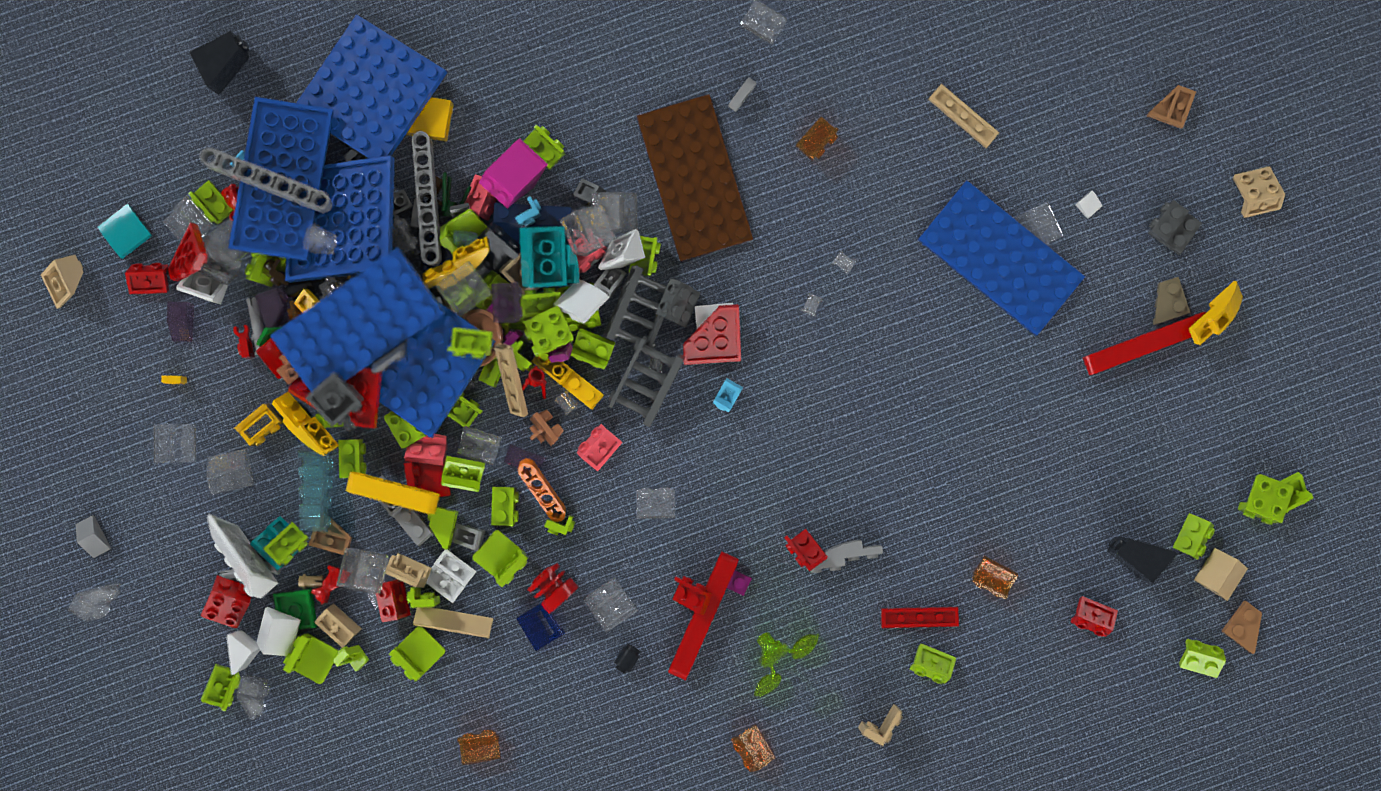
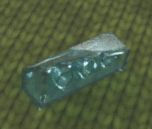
(315, 491)

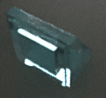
(463, 238)

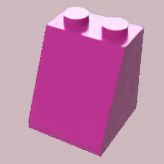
(513, 173)

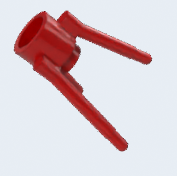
(536, 378)

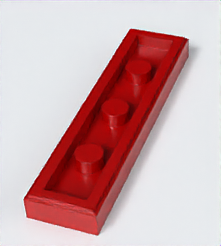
(919, 617)

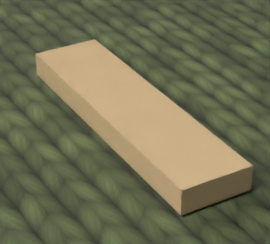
(963, 116)
(511, 379)
(453, 621)

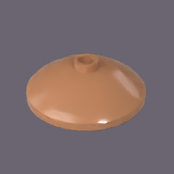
(484, 321)

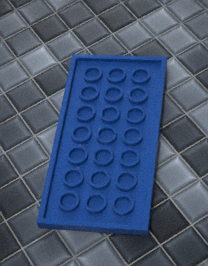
(291, 143)
(1001, 258)
(358, 321)

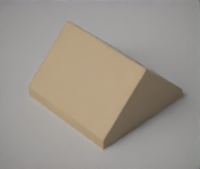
(1221, 573)

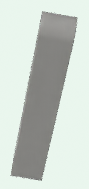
(259, 174)
(427, 189)

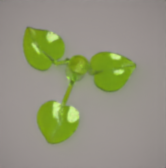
(774, 651)

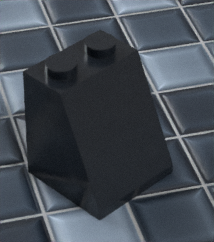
(220, 60)
(1141, 558)

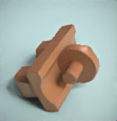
(544, 431)

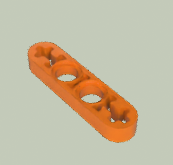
(545, 488)

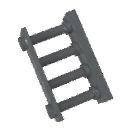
(621, 312)
(657, 396)

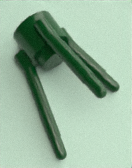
(446, 193)

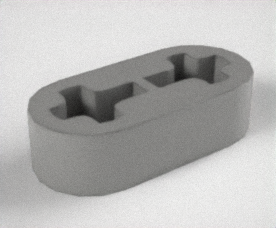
(742, 94)

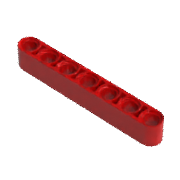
(1140, 345)
(700, 624)

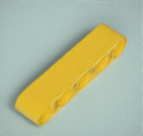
(392, 492)

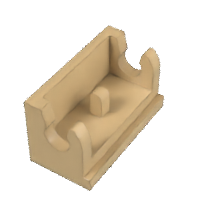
(408, 570)
(337, 625)

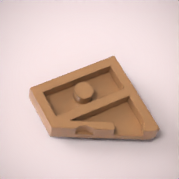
(1174, 107)
(334, 540)
(1244, 626)

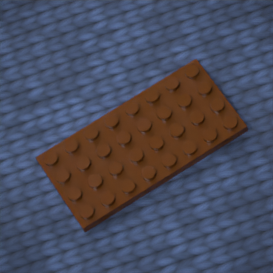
(694, 177)

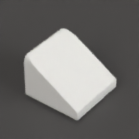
(1089, 204)

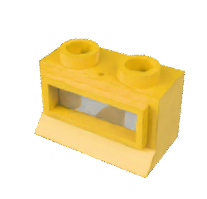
(259, 425)

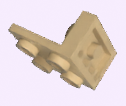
(1260, 191)
(884, 733)

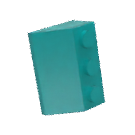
(543, 256)

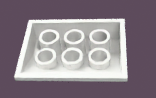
(241, 557)

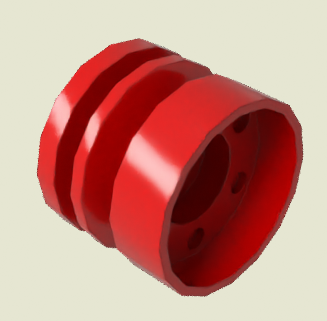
(552, 587)

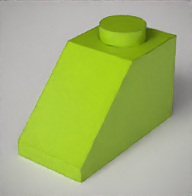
(443, 525)

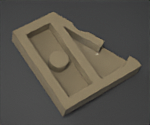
(1170, 301)

